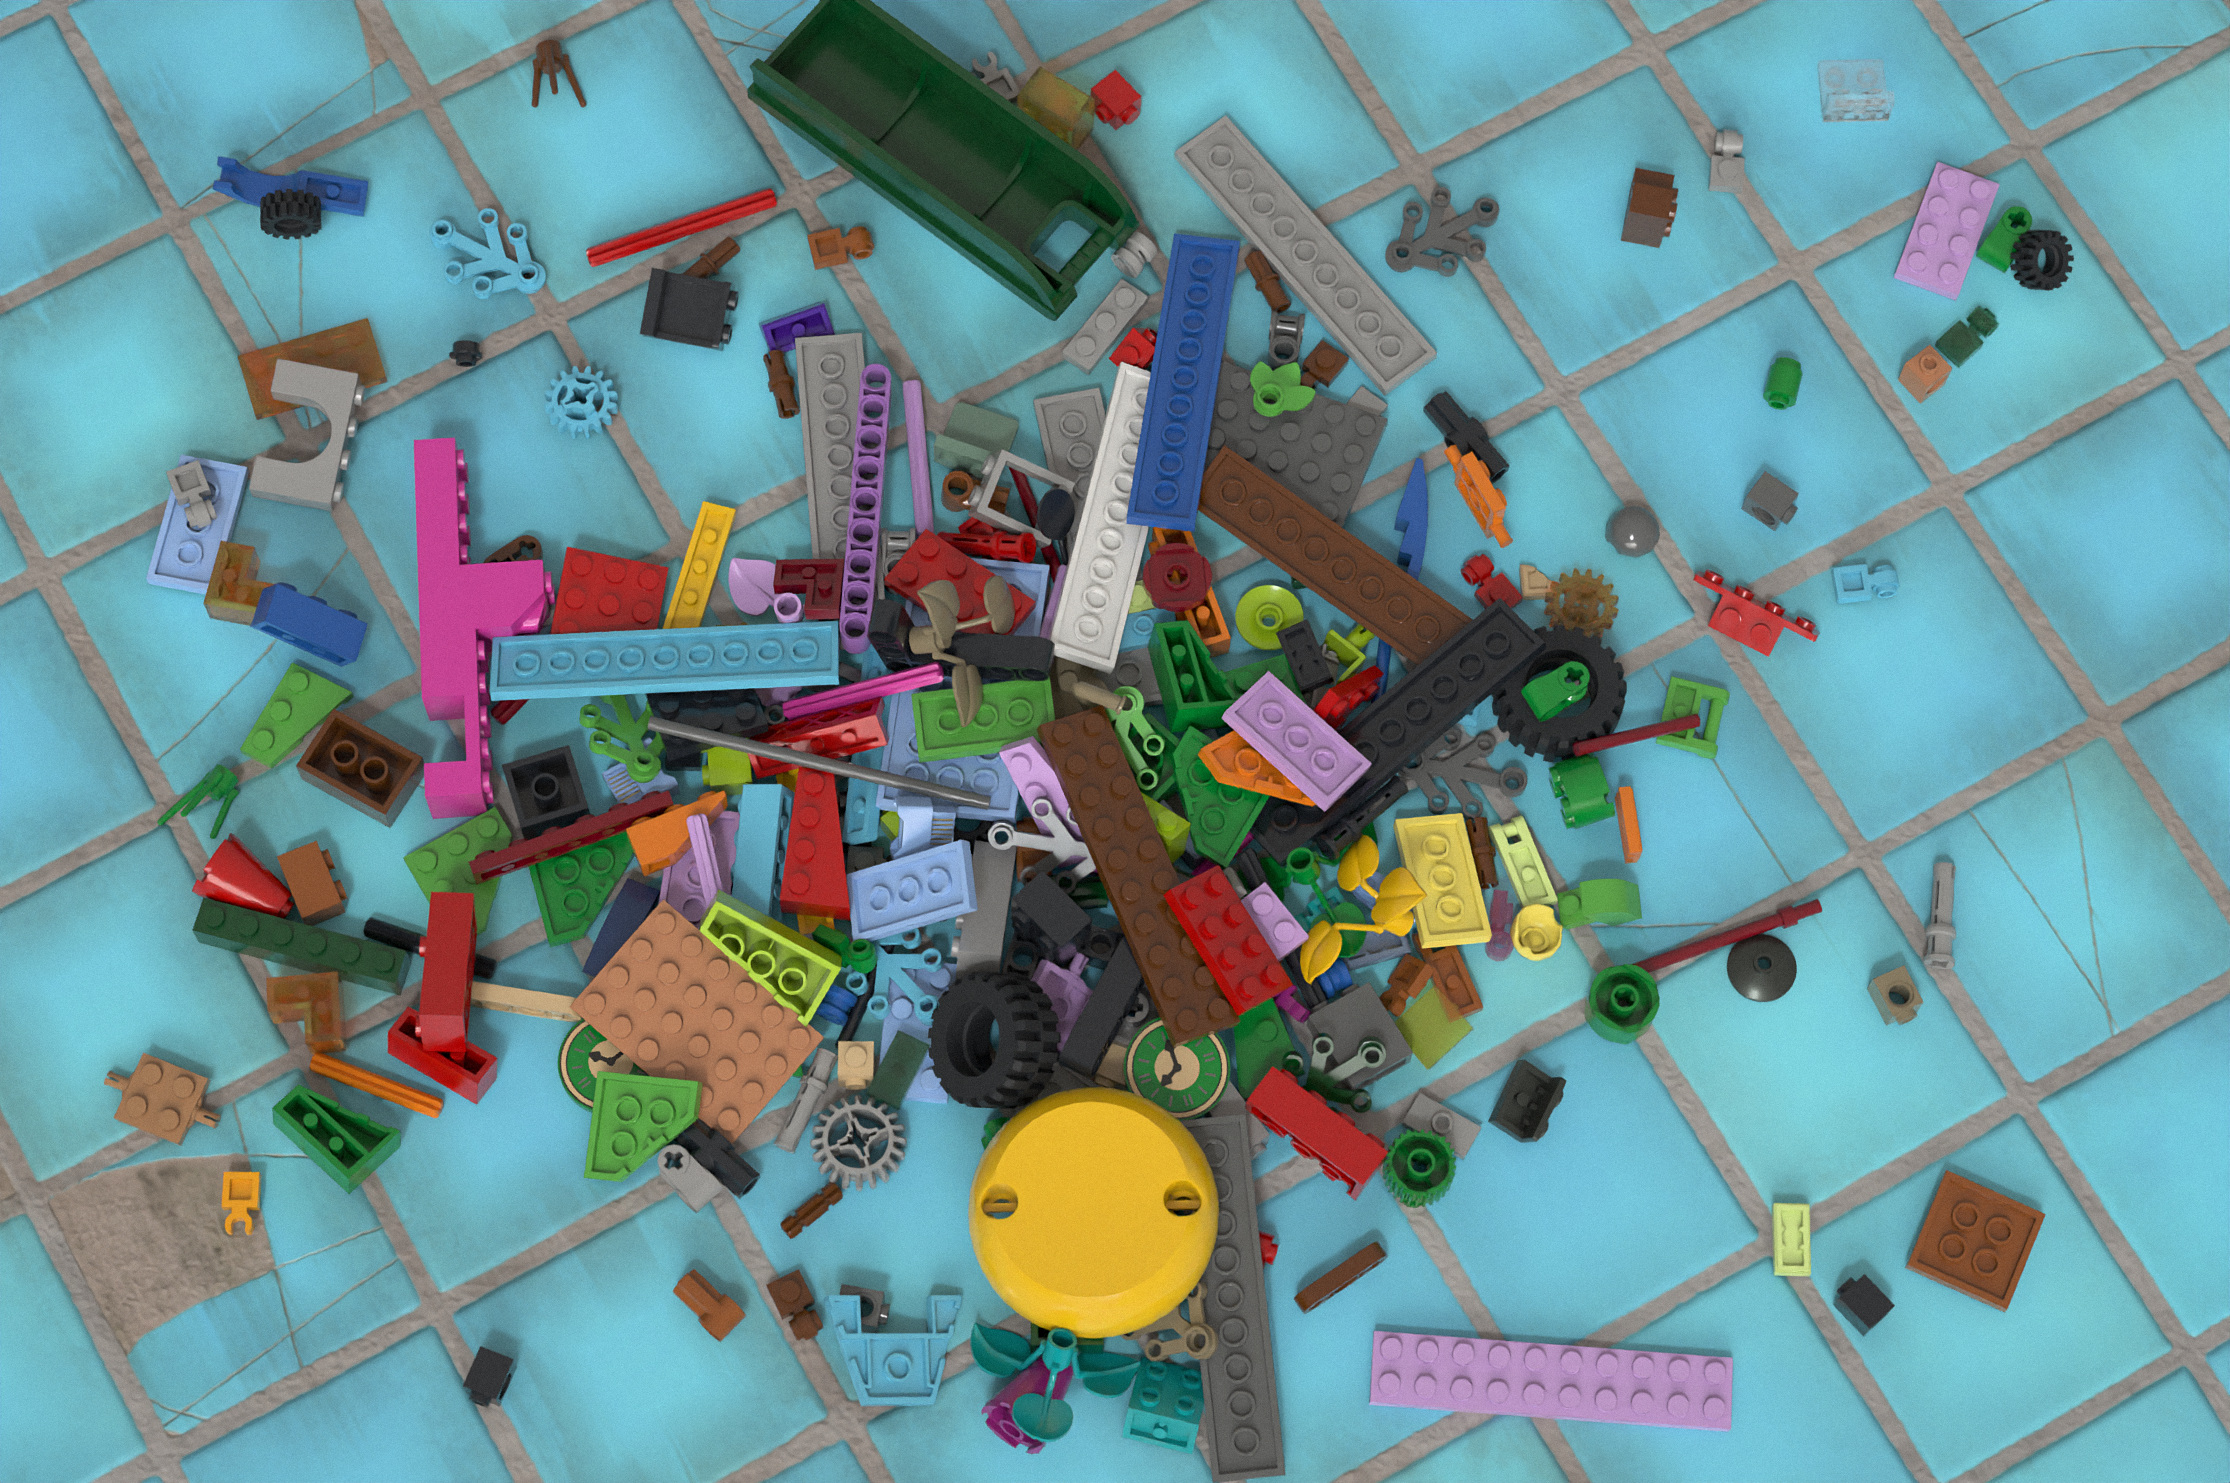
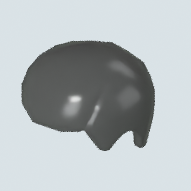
(1632, 531)

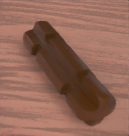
(811, 1210)

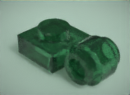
(1963, 342)

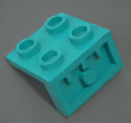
(1165, 1406)

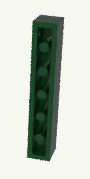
(301, 946)

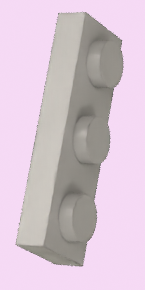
(1105, 326)

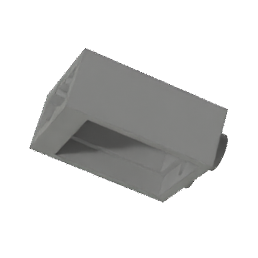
(981, 495)

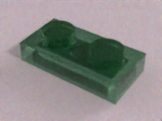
(898, 1070)

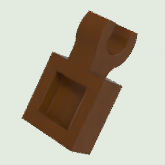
(1322, 366)

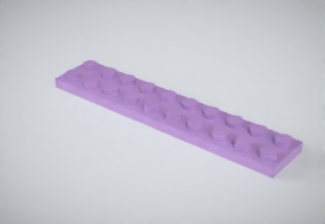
(1551, 1381)

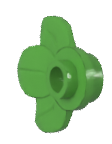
(1281, 386)

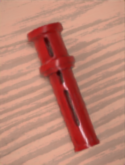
(998, 546)

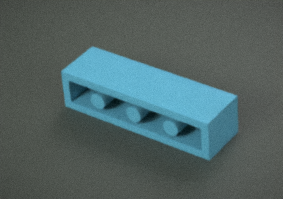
(762, 846)

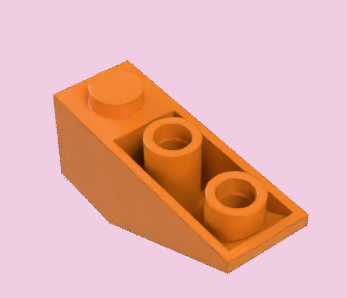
(666, 838)

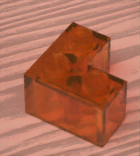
(233, 584)
(317, 1002)

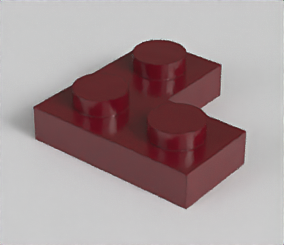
(817, 579)

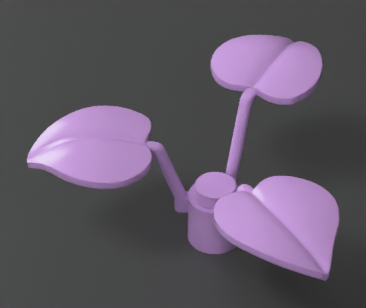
(753, 593)

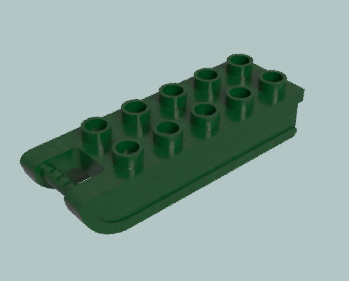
(941, 147)

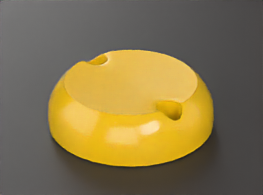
(1093, 1212)

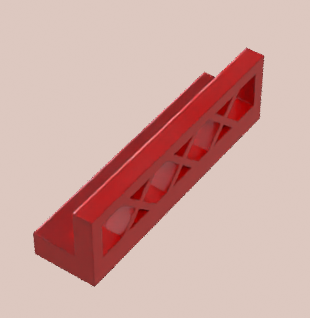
(825, 734)

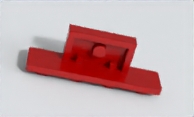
(1748, 619)

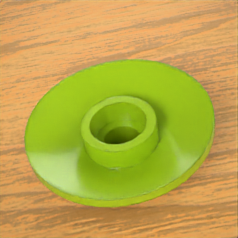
(1263, 603)

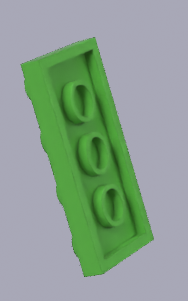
(1006, 715)

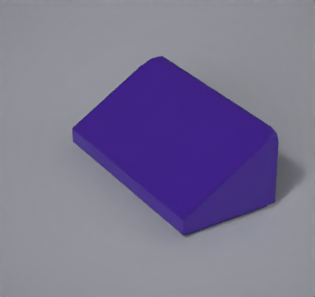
(804, 322)

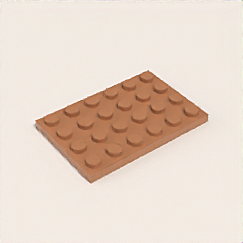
(697, 1017)

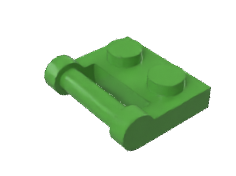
(1684, 699)

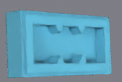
(1140, 626)

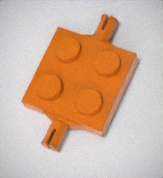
(1481, 497)

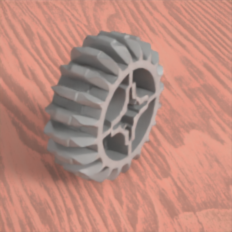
(867, 1170)

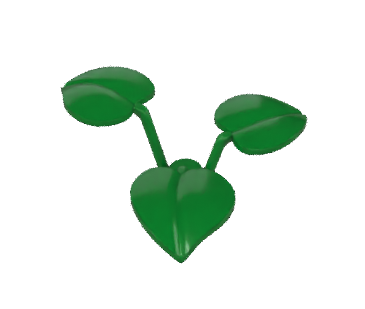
(1305, 869)

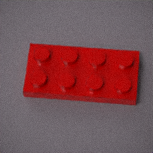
(936, 560)
(1228, 940)

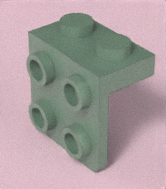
(972, 437)

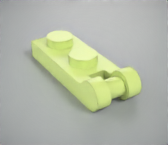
(1523, 863)

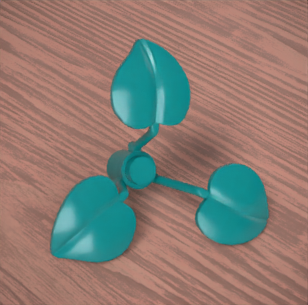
(1041, 1417)

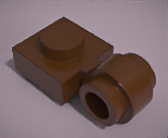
(792, 1297)

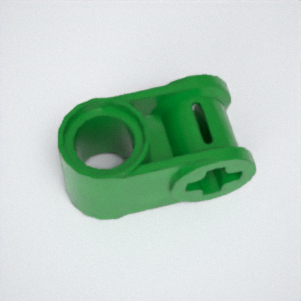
(2000, 241)
(1551, 693)

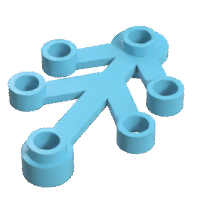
(490, 259)
(891, 967)

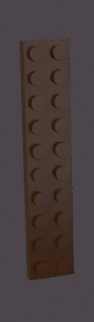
(1327, 558)
(1134, 872)

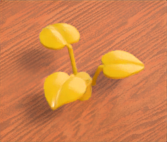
(1391, 913)

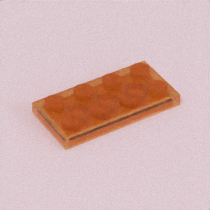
(339, 348)

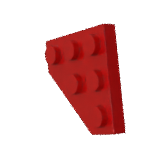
(1347, 696)

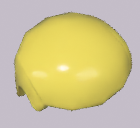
(1536, 932)

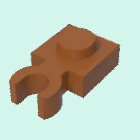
(1405, 981)

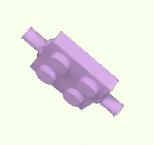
(1065, 991)

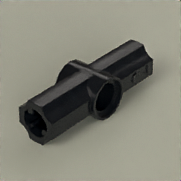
(1465, 433)
(718, 1157)

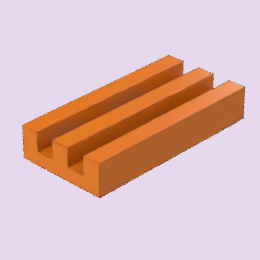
(1628, 824)

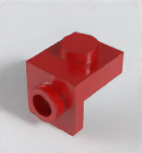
(1136, 348)

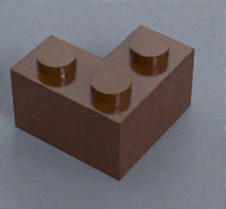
(1649, 208)

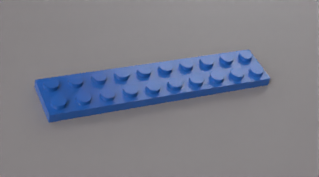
(1183, 383)

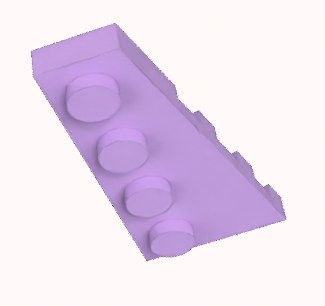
(1036, 778)

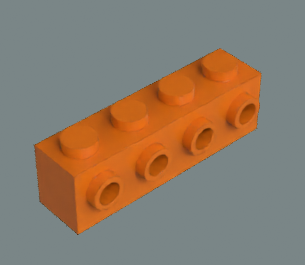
(1206, 618)

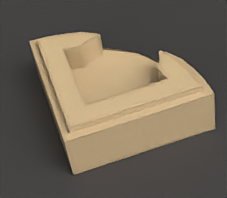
(1533, 583)

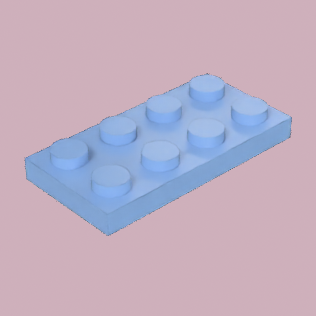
(186, 554)
(912, 891)
(903, 1018)

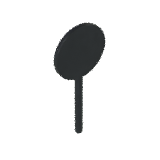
(1056, 517)

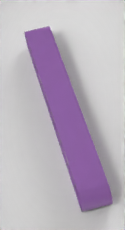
(865, 492)

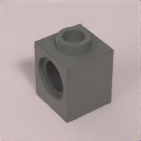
(1771, 502)
(876, 1299)

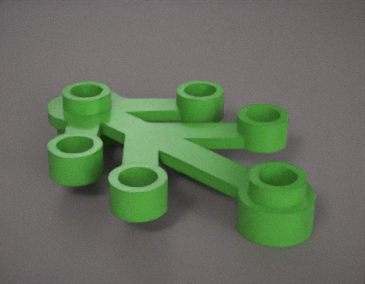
(1139, 721)
(640, 763)

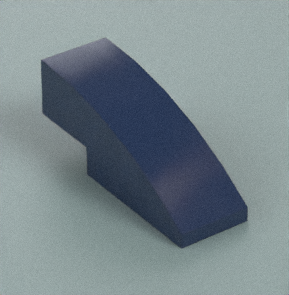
(628, 912)

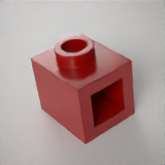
(1116, 101)

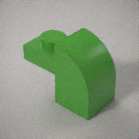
(1601, 901)

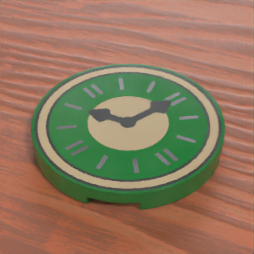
(582, 1056)
(1180, 1078)

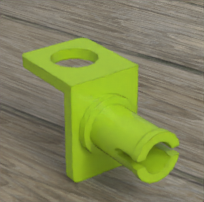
(1349, 649)

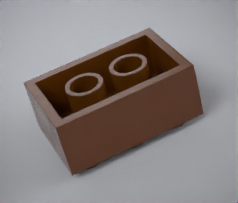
(361, 768)

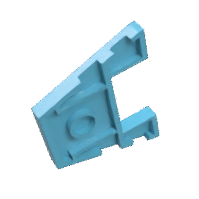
(894, 1366)

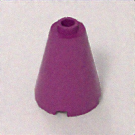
(1000, 1406)

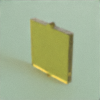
(1433, 1027)

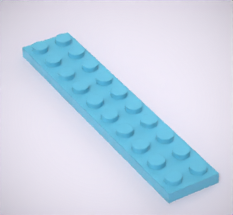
(665, 660)

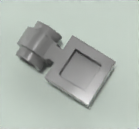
(1727, 171)
(190, 487)

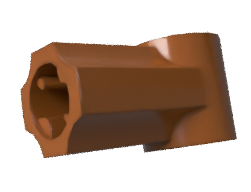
(960, 502)
(715, 1311)

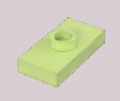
(1791, 1239)

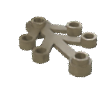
(1189, 1331)

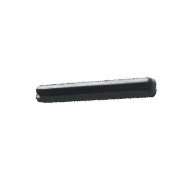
(410, 941)

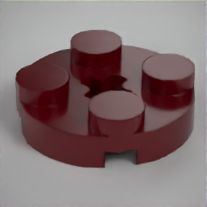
(1165, 593)

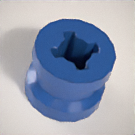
(1335, 978)
(836, 1005)

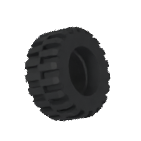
(1557, 734)
(1025, 1040)

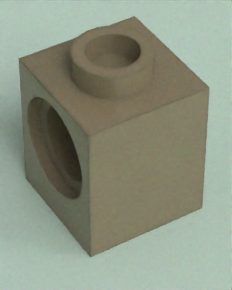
(1901, 983)

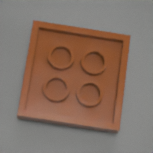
(1975, 1241)

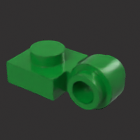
(858, 954)

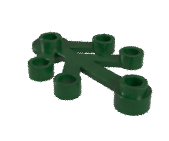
(1324, 1082)

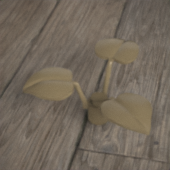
(943, 607)

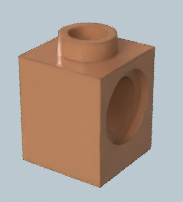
(1925, 374)

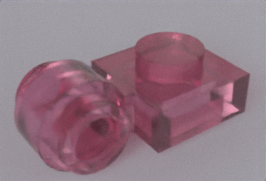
(1500, 915)

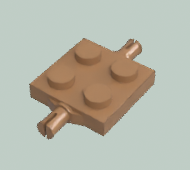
(162, 1099)

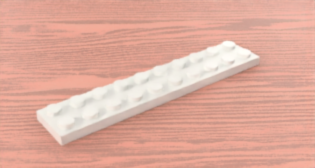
(1105, 547)

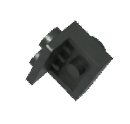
(1527, 1102)

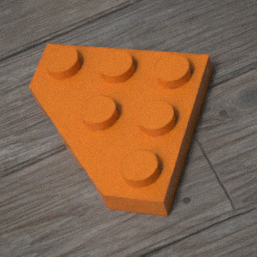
(1242, 766)

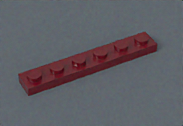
(560, 840)

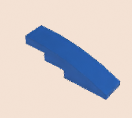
(1413, 521)

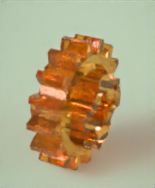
(1583, 591)

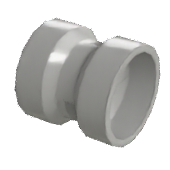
(1134, 255)

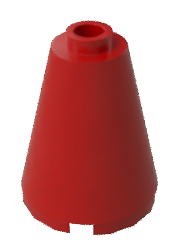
(243, 881)

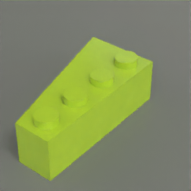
(774, 955)

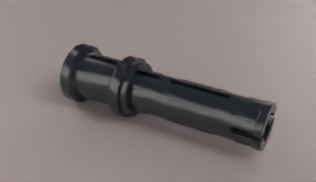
(1350, 828)

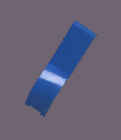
(334, 192)

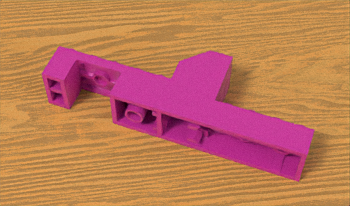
(458, 617)

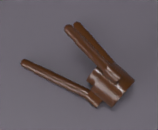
(550, 61)

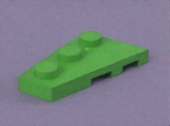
(291, 713)

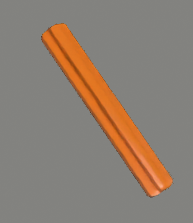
(376, 1085)

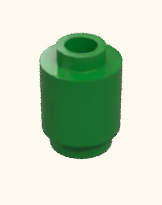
(1783, 383)

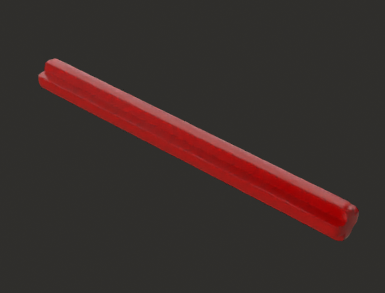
(681, 227)

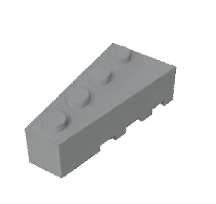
(985, 928)

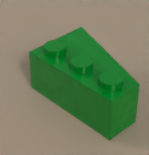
(1187, 679)
(335, 1138)

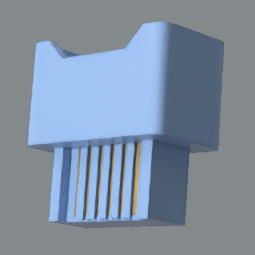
(629, 791)
(921, 826)

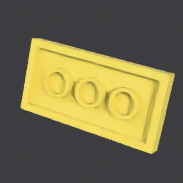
(1444, 867)

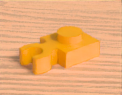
(240, 1194)

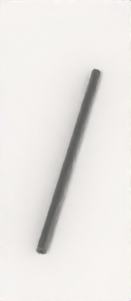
(819, 763)

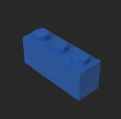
(309, 624)

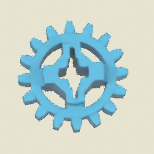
(571, 412)

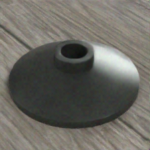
(1760, 983)

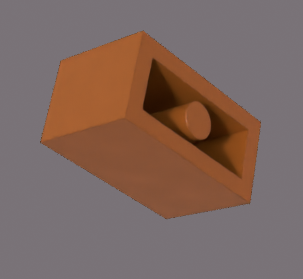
(311, 883)

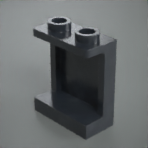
(688, 310)

